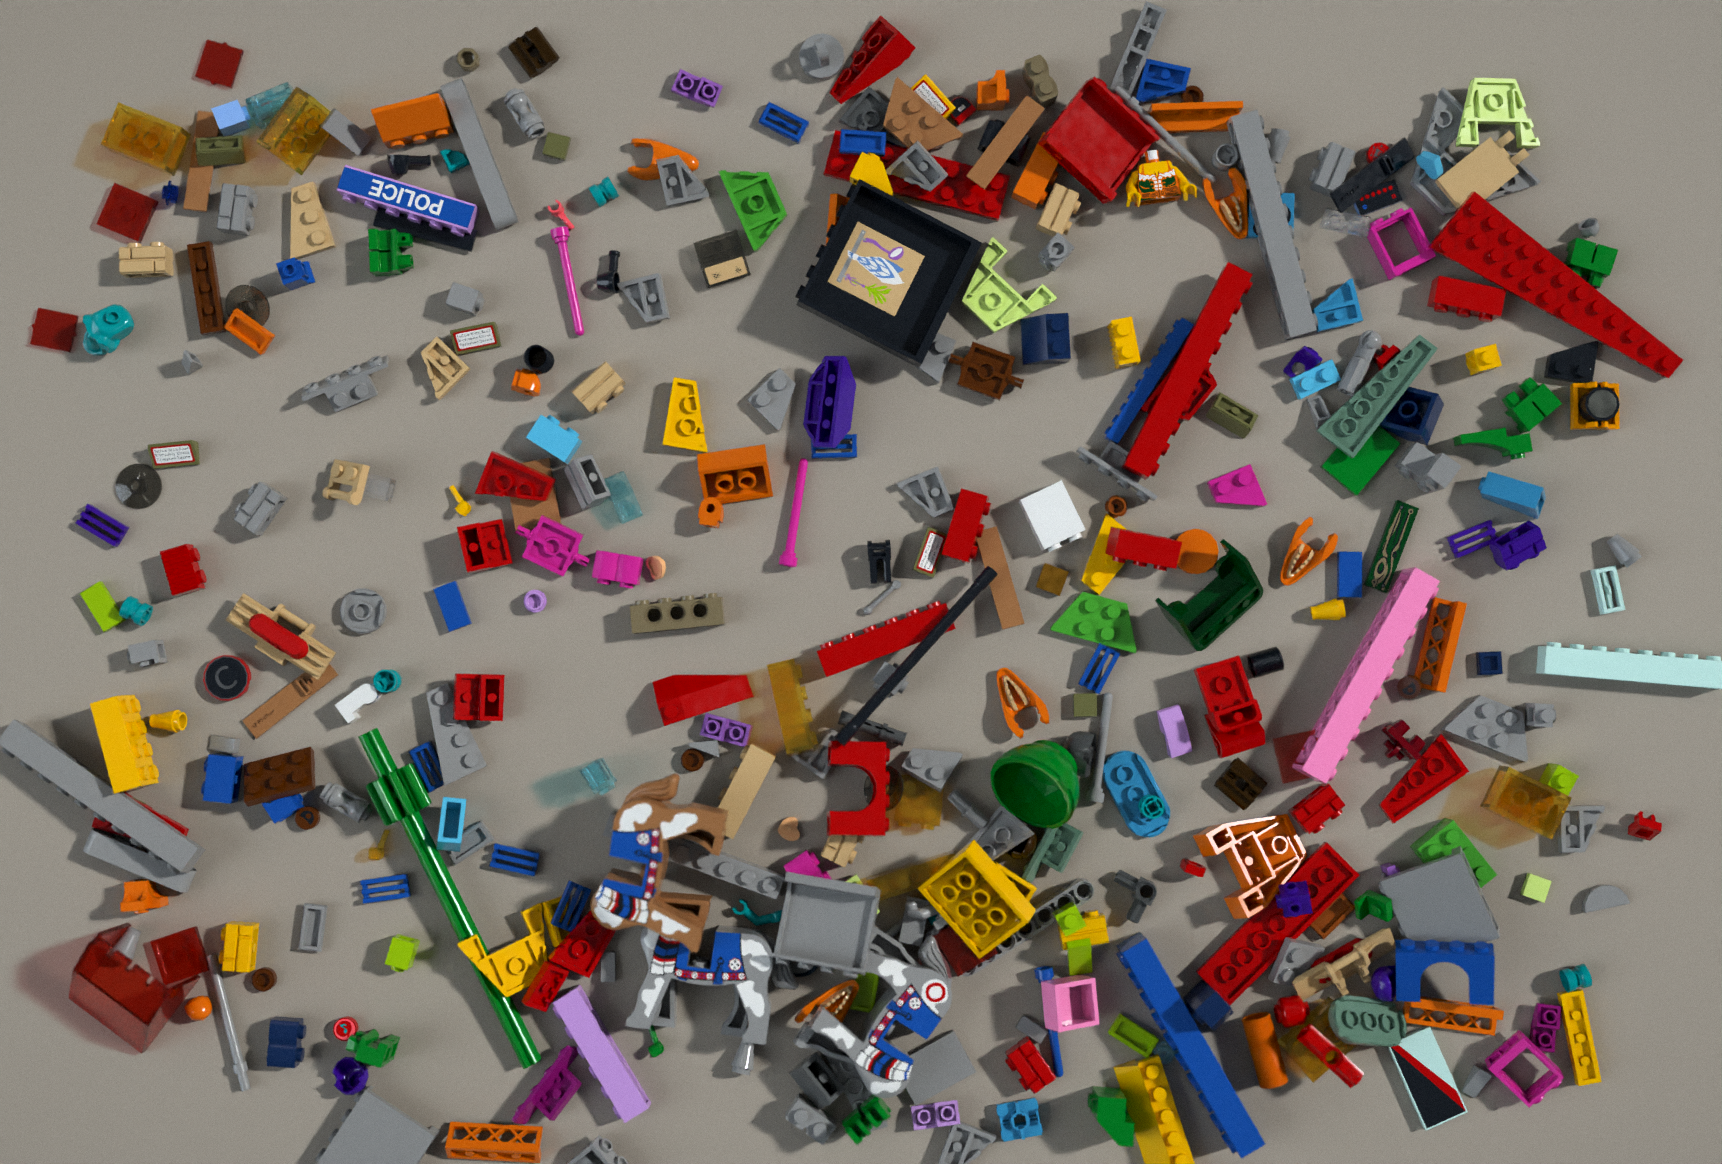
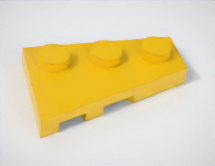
(1100, 566)

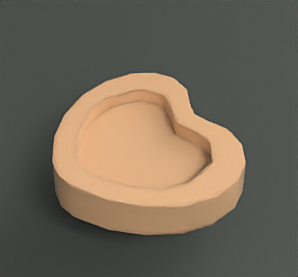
(656, 566)
(788, 829)

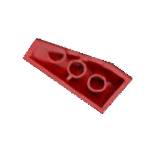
(880, 54)
(692, 695)

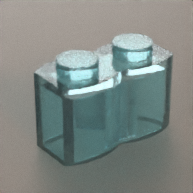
(599, 777)

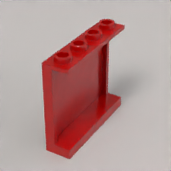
(1098, 139)

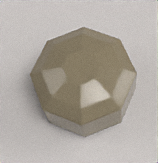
(468, 59)

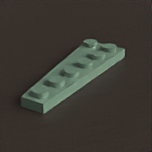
(1366, 409)

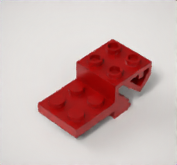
(1231, 707)

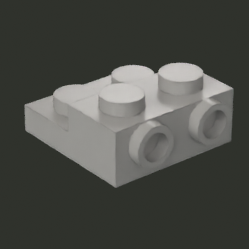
(598, 1152)

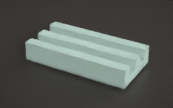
(1607, 589)

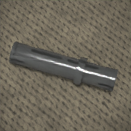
(876, 729)

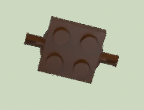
(986, 371)

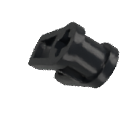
(885, 556)

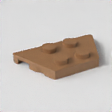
(913, 119)

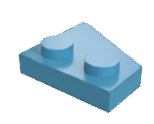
(1339, 308)

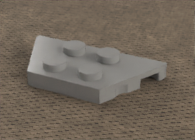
(1492, 726)

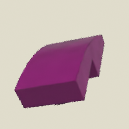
(1544, 1025)

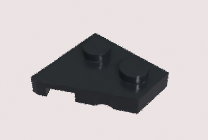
(1573, 364)

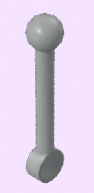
(896, 584)

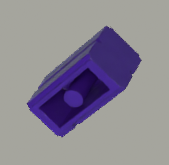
(1517, 546)

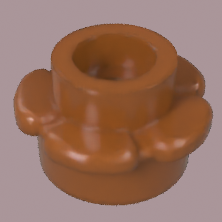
(1116, 500)

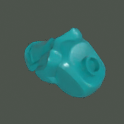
(106, 329)

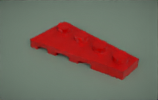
(583, 946)

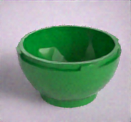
(1037, 783)

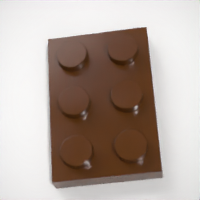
(279, 776)

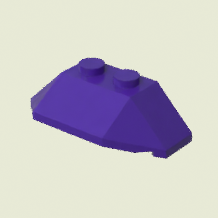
(830, 402)

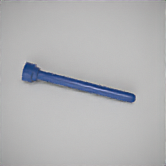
(1042, 974)

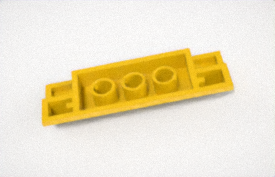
(1153, 1112)

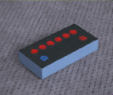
(1378, 198)

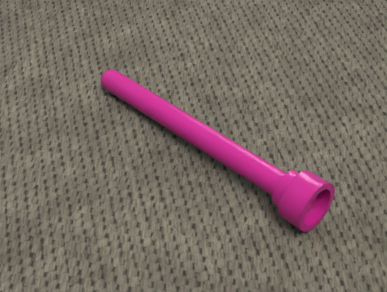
(560, 236)
(788, 556)

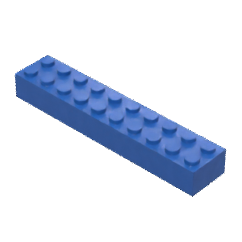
(1192, 1049)

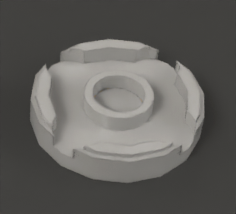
(363, 611)

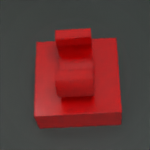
(1387, 356)
(1644, 828)

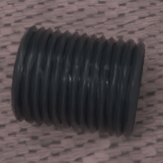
(529, 353)
(1265, 662)

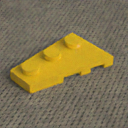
(684, 419)

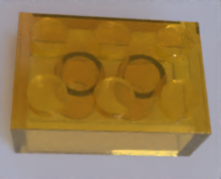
(296, 132)
(146, 139)
(1525, 802)
(1302, 1057)

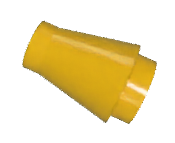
(1329, 610)
(170, 721)

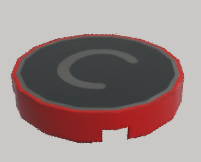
(227, 677)

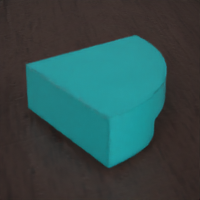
(454, 160)

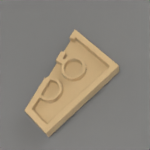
(308, 223)

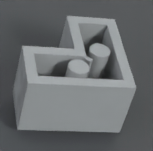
(1427, 469)

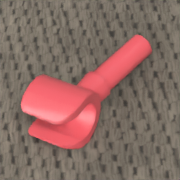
(560, 213)

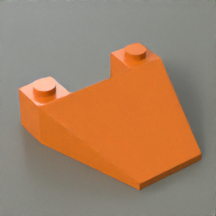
(1261, 856)

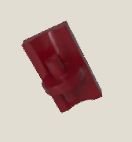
(1395, 734)

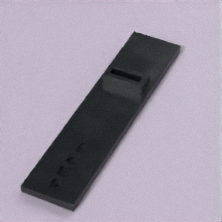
(1372, 175)
(424, 231)

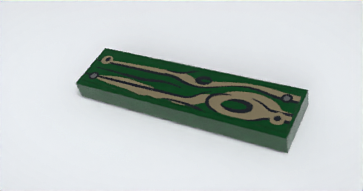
(1391, 546)

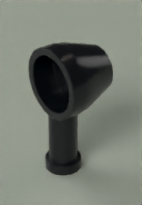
(400, 163)
(608, 280)

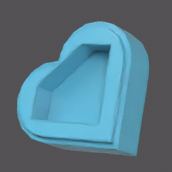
(1430, 163)

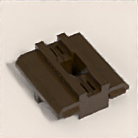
(521, 52)
(1238, 796)

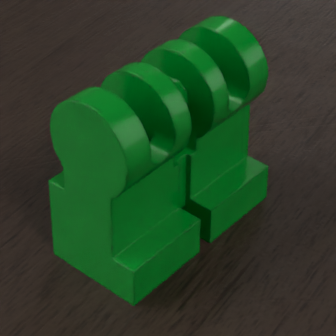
(859, 1125)

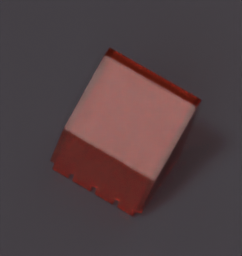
(122, 996)

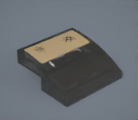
(722, 258)

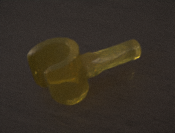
(377, 853)

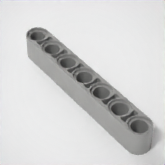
(479, 154)
(1038, 925)

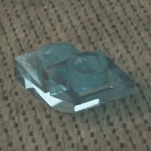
(623, 497)

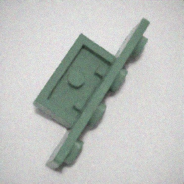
(1053, 850)

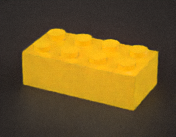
(124, 743)

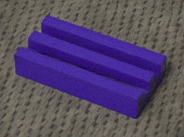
(86, 516)
(1490, 531)

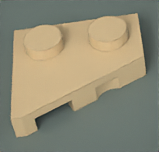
(443, 367)

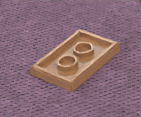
(527, 511)

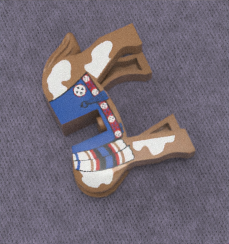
(644, 835)

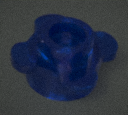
(170, 193)

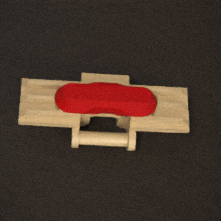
(276, 640)
(1344, 962)

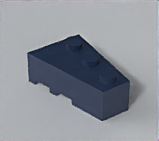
(1207, 1005)

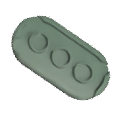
(1367, 1021)

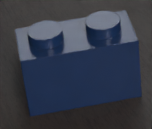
(1045, 339)
(1414, 415)

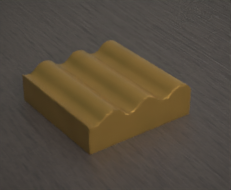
(1051, 579)

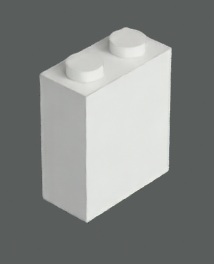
(1052, 516)

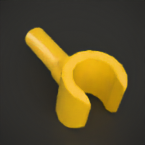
(463, 507)

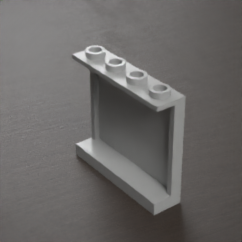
(1440, 901)
(826, 924)
(377, 1135)

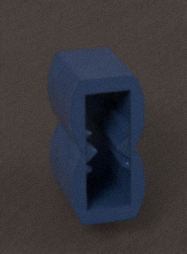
(285, 1042)

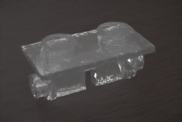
(1345, 222)

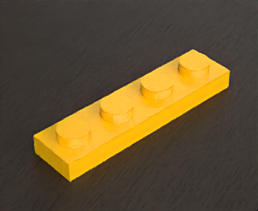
(1579, 1037)

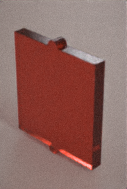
(219, 63)
(54, 330)

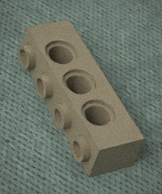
(642, 624)

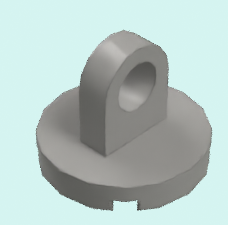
(821, 56)

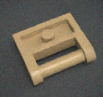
(347, 474)

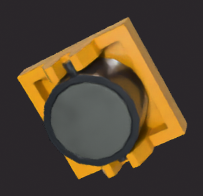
(1594, 406)

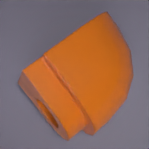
(526, 382)
(711, 513)

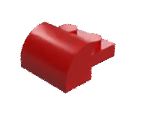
(484, 546)
(478, 697)

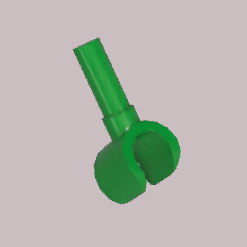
(656, 1048)

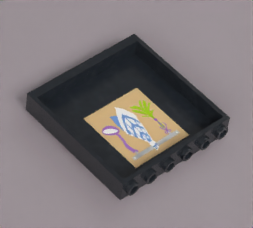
(887, 273)

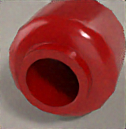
(1291, 1011)

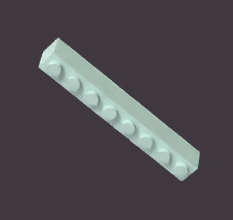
(1628, 666)

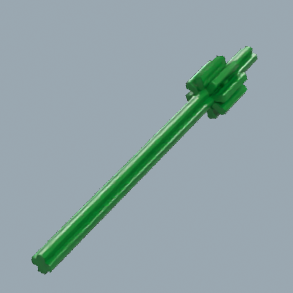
(399, 797)

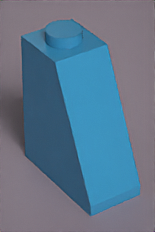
(1513, 494)

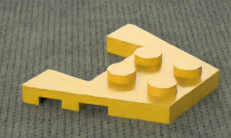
(515, 964)

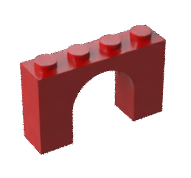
(871, 759)

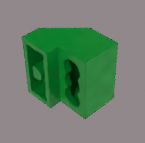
(1110, 1111)

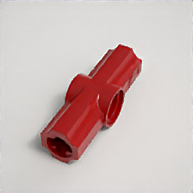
(1339, 1065)

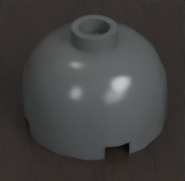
(1081, 747)

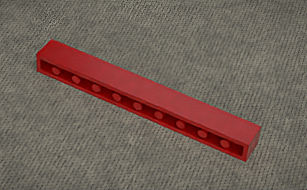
(1187, 370)

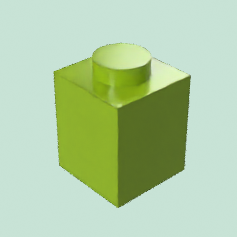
(1558, 778)
(1069, 919)
(402, 953)

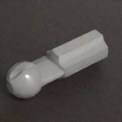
(1359, 363)

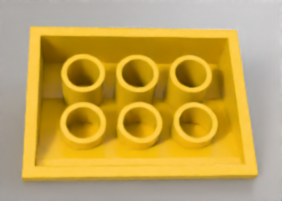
(977, 899)

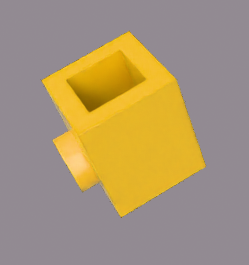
(1483, 359)

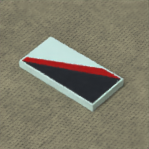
(1427, 1078)

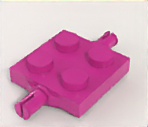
(552, 545)

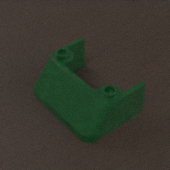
(1218, 603)

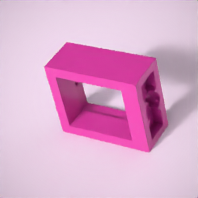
(1417, 235)
(1511, 1049)

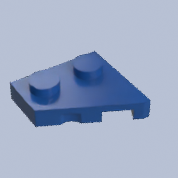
(1162, 80)

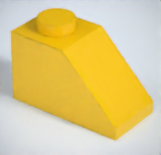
(871, 171)

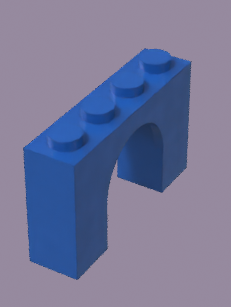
(1474, 958)

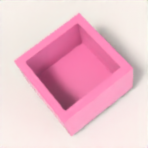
(1070, 1003)

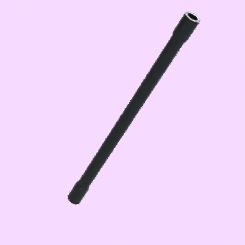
(914, 657)

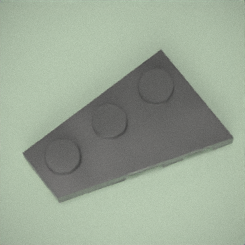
(869, 115)

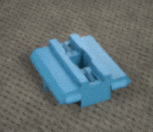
(1021, 1130)

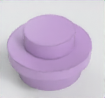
(535, 601)

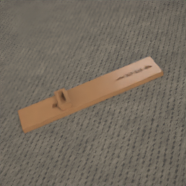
(1005, 142)
(200, 176)
(1002, 586)
(286, 701)

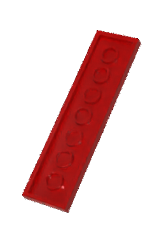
(953, 192)
(1261, 936)

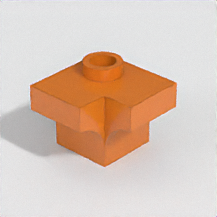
(992, 93)
(141, 896)

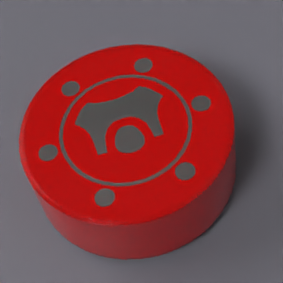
(1375, 151)

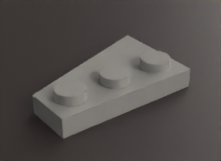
(1001, 833)

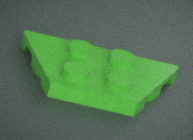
(755, 204)
(1098, 621)

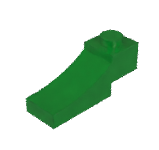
(1497, 439)

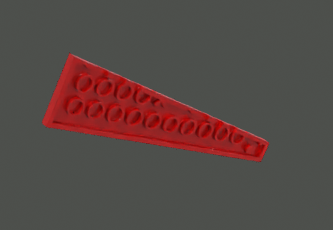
(1509, 257)

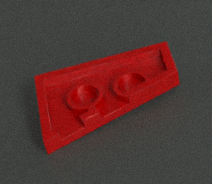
(512, 479)

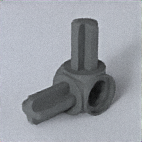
(1140, 902)

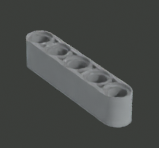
(136, 860)

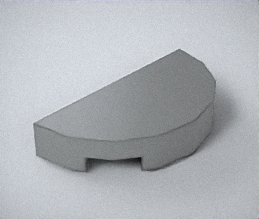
(1604, 897)

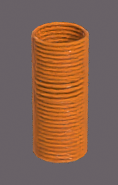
(1267, 1055)

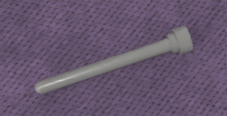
(1096, 792)

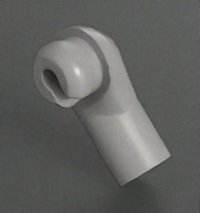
(920, 912)

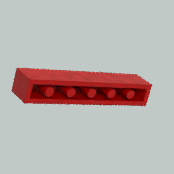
(881, 641)

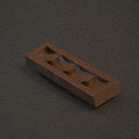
(206, 288)

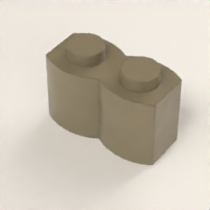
(1037, 78)

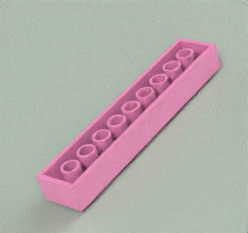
(1366, 674)

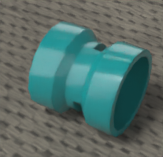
(603, 191)
(137, 611)
(384, 683)
(1146, 806)
(1575, 978)

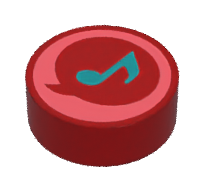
(345, 1028)

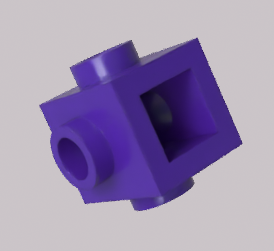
(1294, 899)

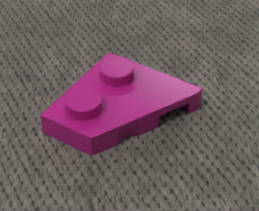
(1237, 488)

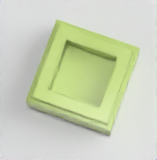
(1535, 887)

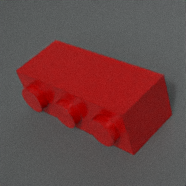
(1466, 298)
(966, 526)
(1143, 548)

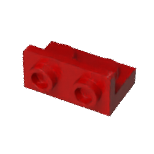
(545, 986)

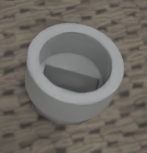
(1589, 227)

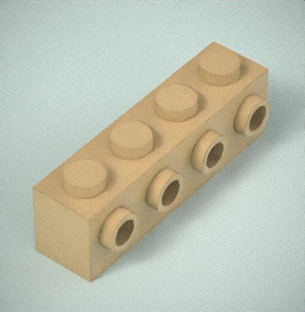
(744, 785)

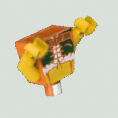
(1157, 182)

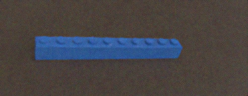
(1147, 383)

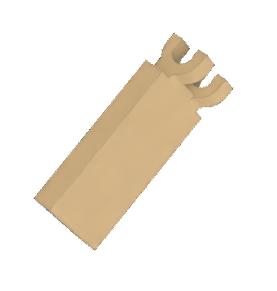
(1481, 171)

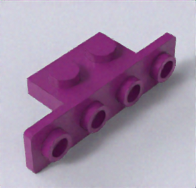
(552, 1091)

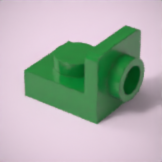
(1375, 905)

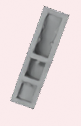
(1138, 47)

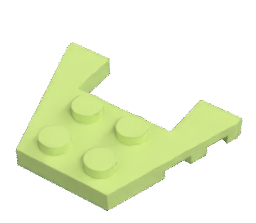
(1495, 103)
(994, 299)

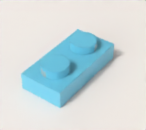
(1315, 379)

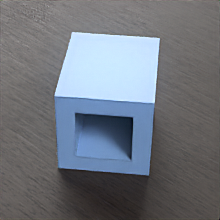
(231, 117)

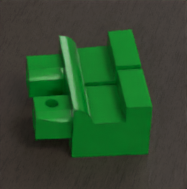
(386, 252)
(1590, 260)
(1532, 407)
(372, 1049)

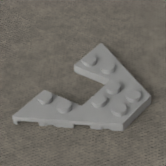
(1439, 135)

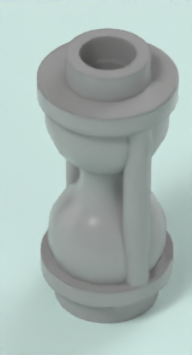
(530, 123)
(336, 796)

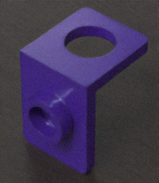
(1304, 355)

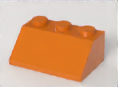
(413, 121)
(735, 474)

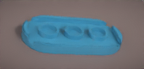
(1127, 781)

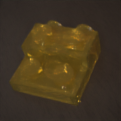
(918, 804)

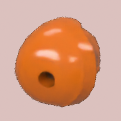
(198, 1008)

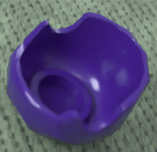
(1384, 983)
(350, 1075)

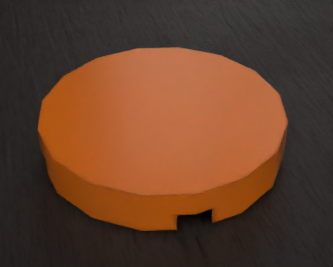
(1197, 552)

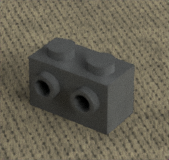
(817, 1081)

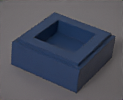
(1489, 663)

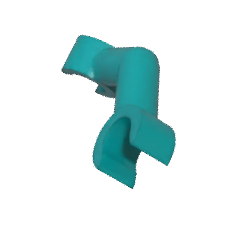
(754, 918)

